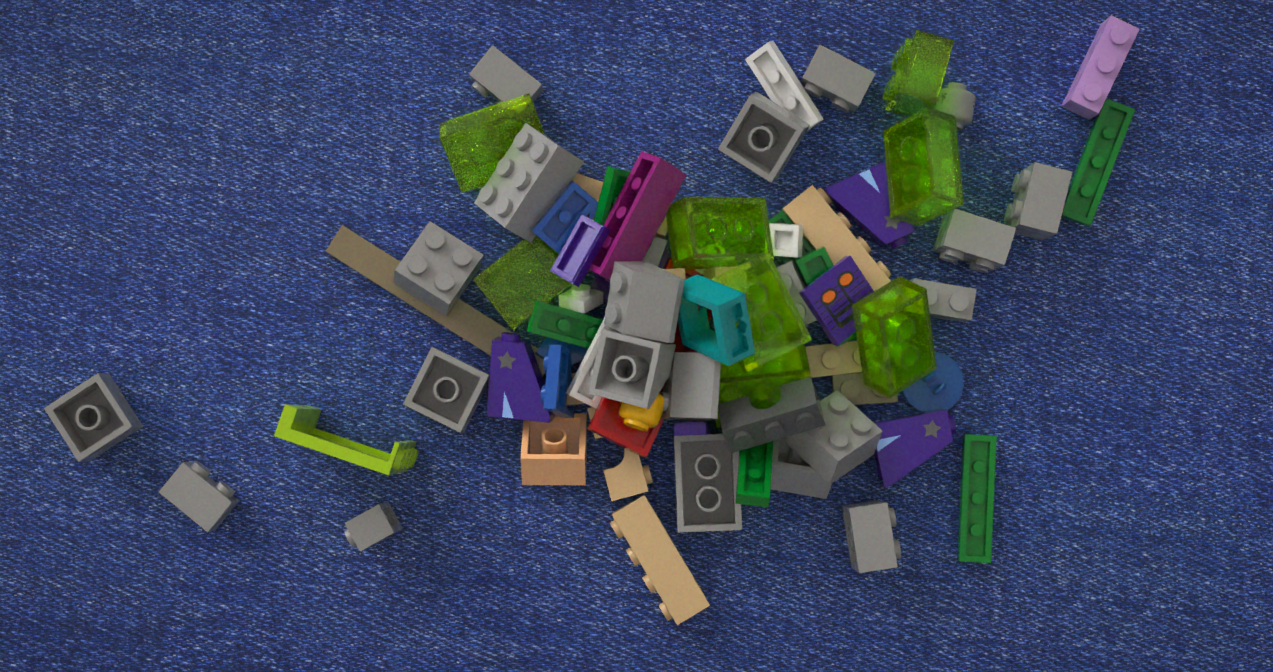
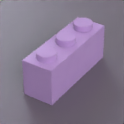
(1100, 67)

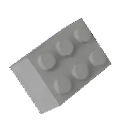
(527, 181)
(706, 484)

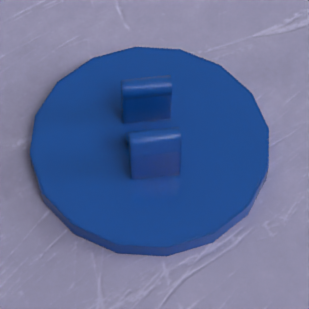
(938, 388)

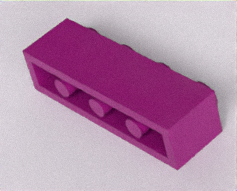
(637, 212)

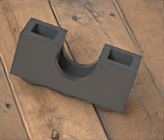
(793, 414)

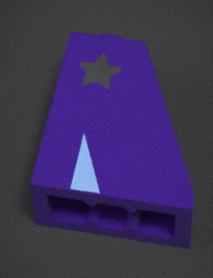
(866, 204)
(515, 381)
(910, 442)

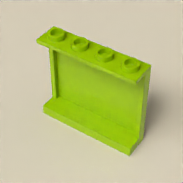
(298, 426)

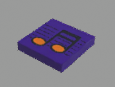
(832, 298)

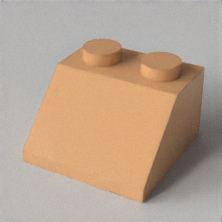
(554, 451)

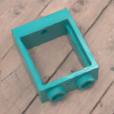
(727, 342)

